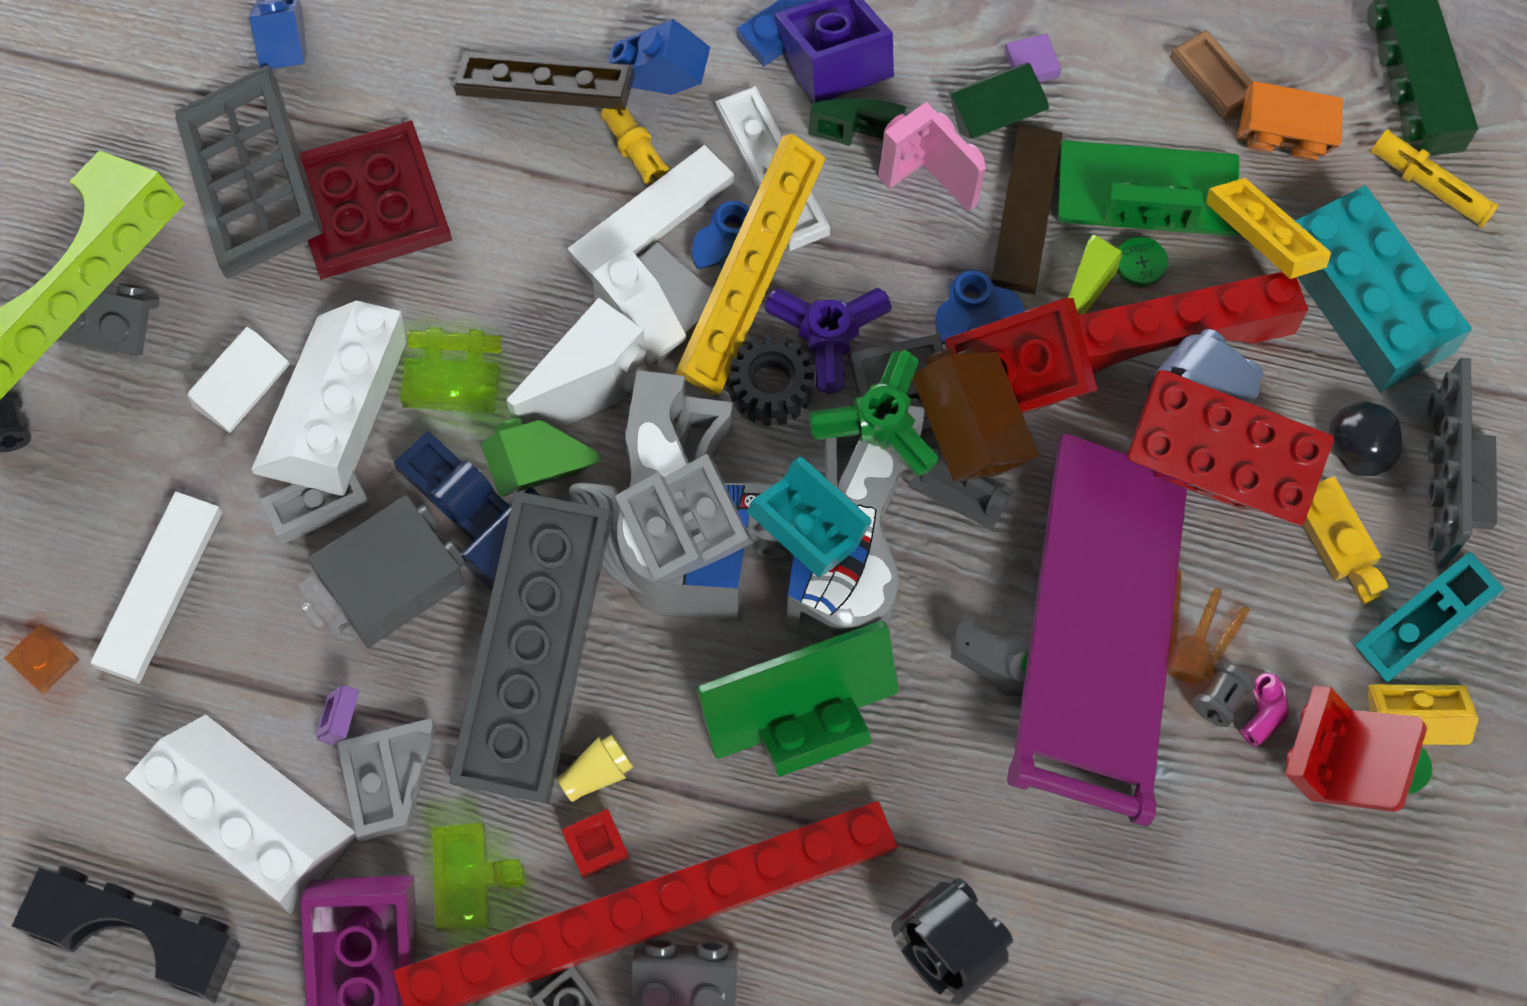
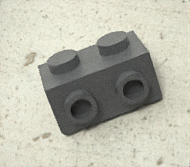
(114, 320)
(683, 974)

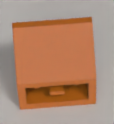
(1290, 120)

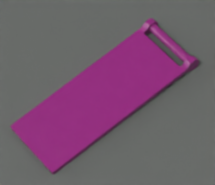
(1101, 629)

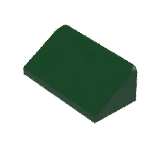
(998, 101)

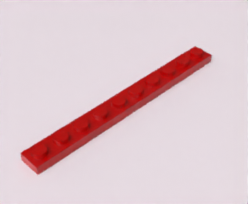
(646, 910)

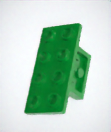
(1142, 187)
(802, 701)

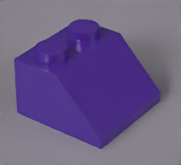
(836, 46)

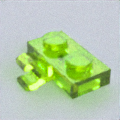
(464, 876)

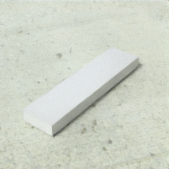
(756, 142)
(653, 211)
(156, 587)

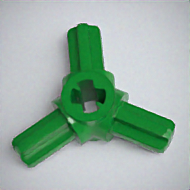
(895, 430)

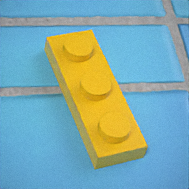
(1268, 228)

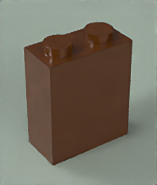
(974, 414)

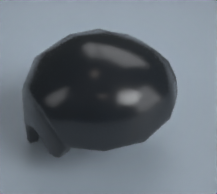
(1366, 438)

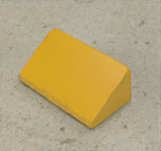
(1443, 708)

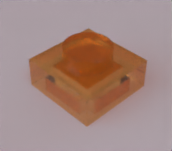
(41, 658)

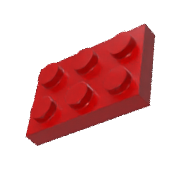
(1039, 351)

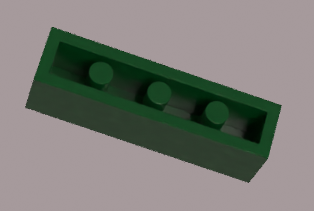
(1423, 75)

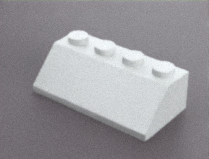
(333, 397)
(241, 809)

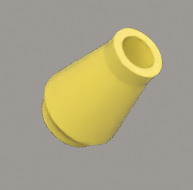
(595, 768)

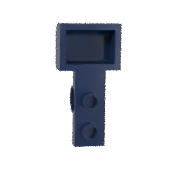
(463, 497)

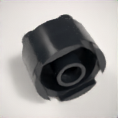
(953, 940)

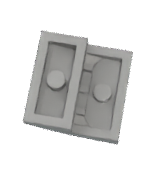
(683, 519)

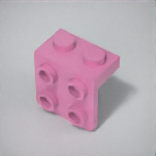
(931, 141)

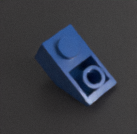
(278, 33)
(663, 58)

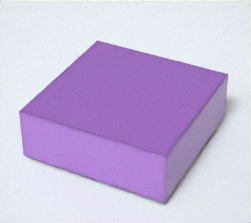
(1038, 53)
(337, 715)

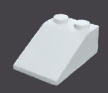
(584, 370)

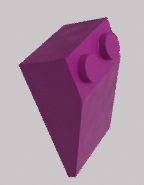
(356, 938)

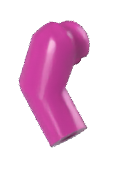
(1270, 706)

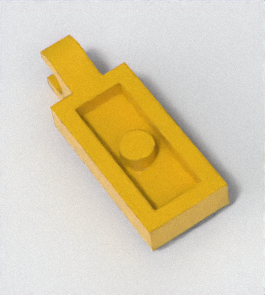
(1344, 541)

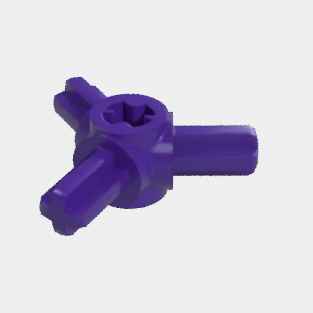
(823, 344)

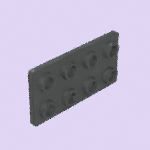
(1463, 468)

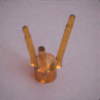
(1191, 657)

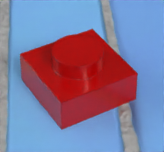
(595, 844)

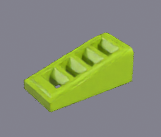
(1094, 273)

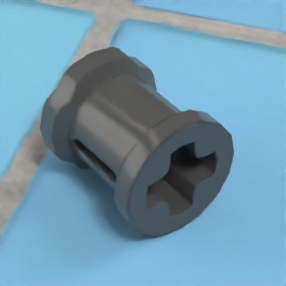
(1223, 694)

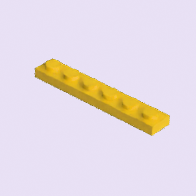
(750, 265)

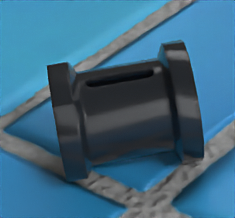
(12, 432)

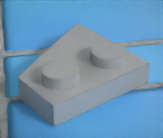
(385, 776)

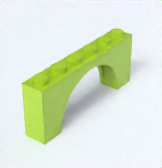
(121, 216)

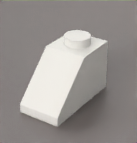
(638, 296)

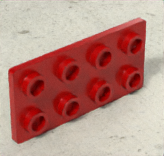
(1229, 449)

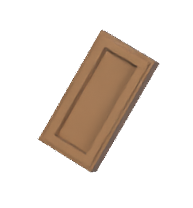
(1212, 73)

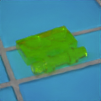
(449, 383)

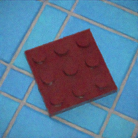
(372, 200)

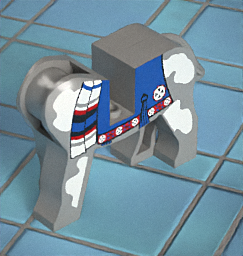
(841, 601)

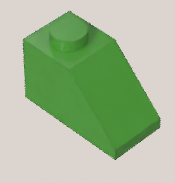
(533, 455)

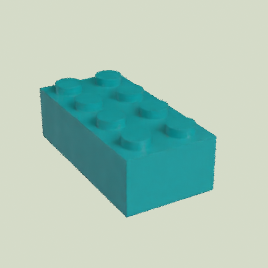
(1380, 292)

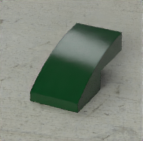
(842, 118)

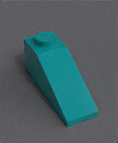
(1431, 616)

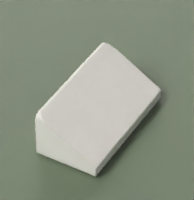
(237, 380)

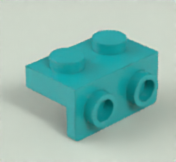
(811, 517)

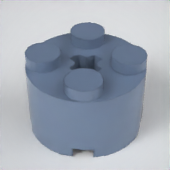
(1214, 364)

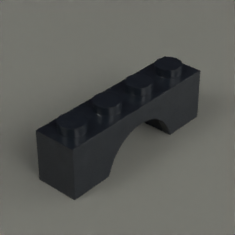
(69, 912)

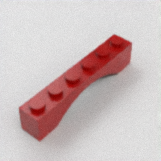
(1239, 311)

